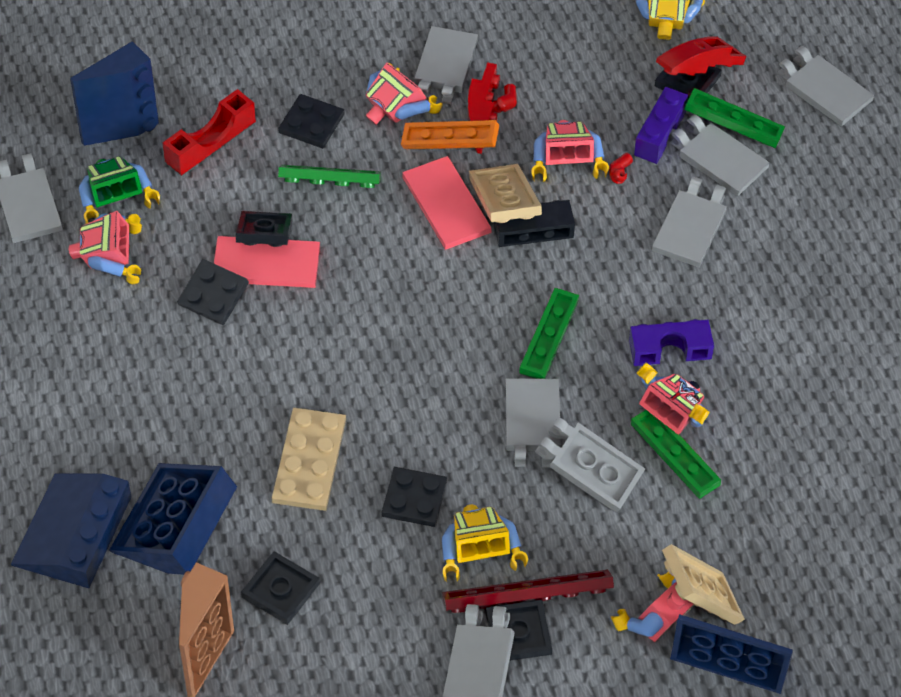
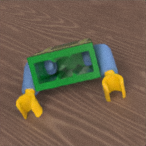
(111, 182)

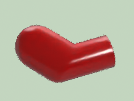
(507, 101)
(617, 167)

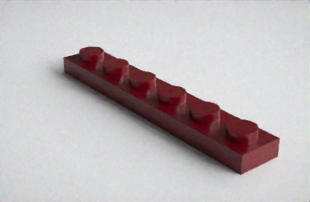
(535, 589)

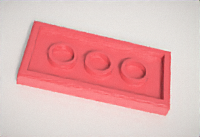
(446, 202)
(268, 265)

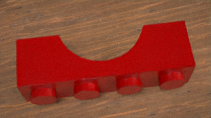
(232, 117)

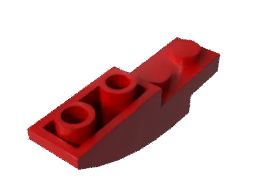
(698, 55)
(481, 96)

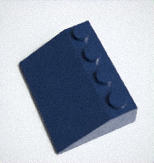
(115, 97)
(175, 516)
(73, 526)
(731, 654)

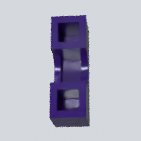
(663, 118)
(691, 337)

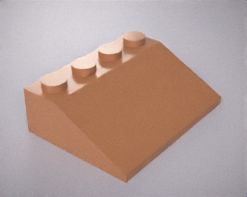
(204, 623)

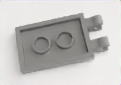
(445, 62)
(824, 86)
(719, 155)
(28, 202)
(691, 224)
(530, 413)
(591, 463)
(480, 655)

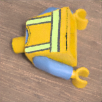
(668, 14)
(479, 536)

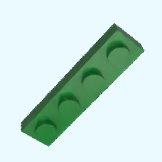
(734, 118)
(318, 175)
(549, 334)
(676, 454)

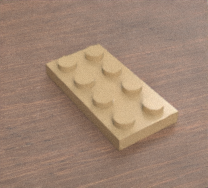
(505, 193)
(309, 459)
(702, 584)

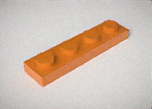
(450, 134)

